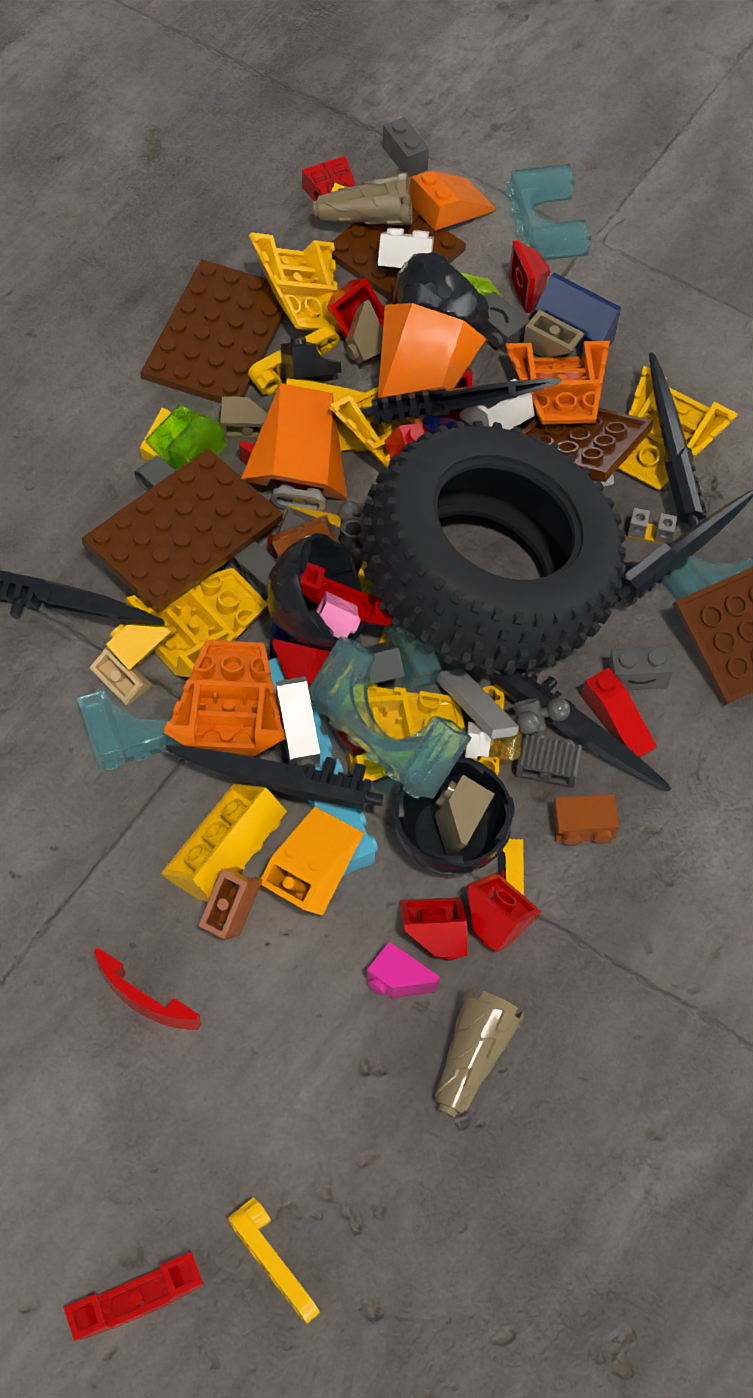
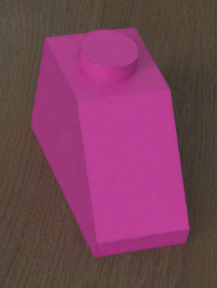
(400, 974)

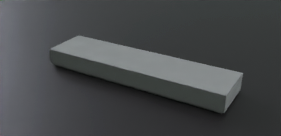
(477, 704)

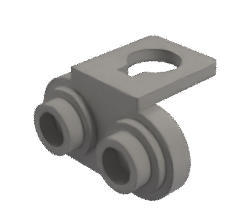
(288, 495)

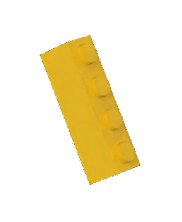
(225, 839)

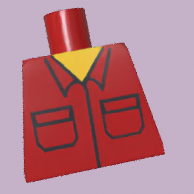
(327, 177)

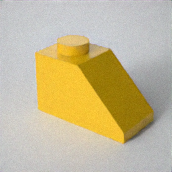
(137, 641)

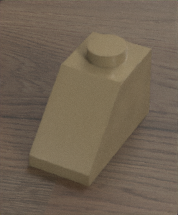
(365, 334)
(550, 335)
(241, 418)

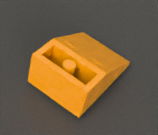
(312, 861)

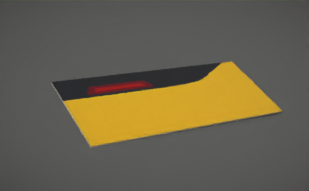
(511, 864)

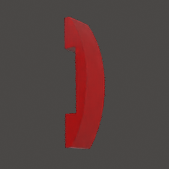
(315, 585)
(174, 1015)
(134, 1299)

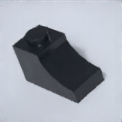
(303, 360)

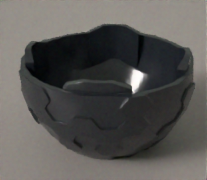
(437, 285)
(285, 598)
(420, 834)

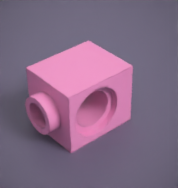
(339, 614)

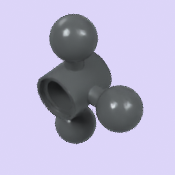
(351, 524)
(531, 716)

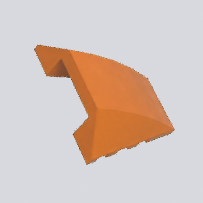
(423, 350)
(578, 393)
(299, 443)
(228, 701)

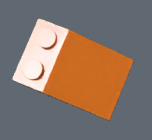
(447, 199)

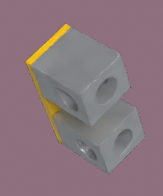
(642, 530)

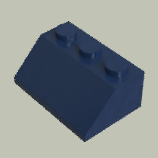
(580, 309)

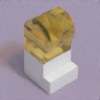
(482, 745)

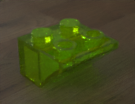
(185, 436)

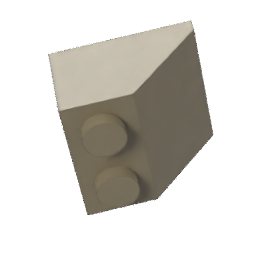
(459, 812)

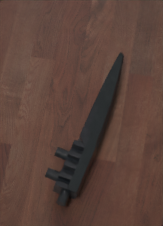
(440, 401)
(679, 457)
(675, 554)
(32, 591)
(577, 725)
(290, 779)

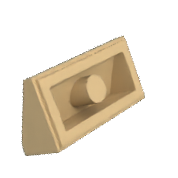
(124, 683)

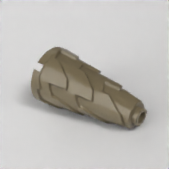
(372, 202)
(478, 1041)

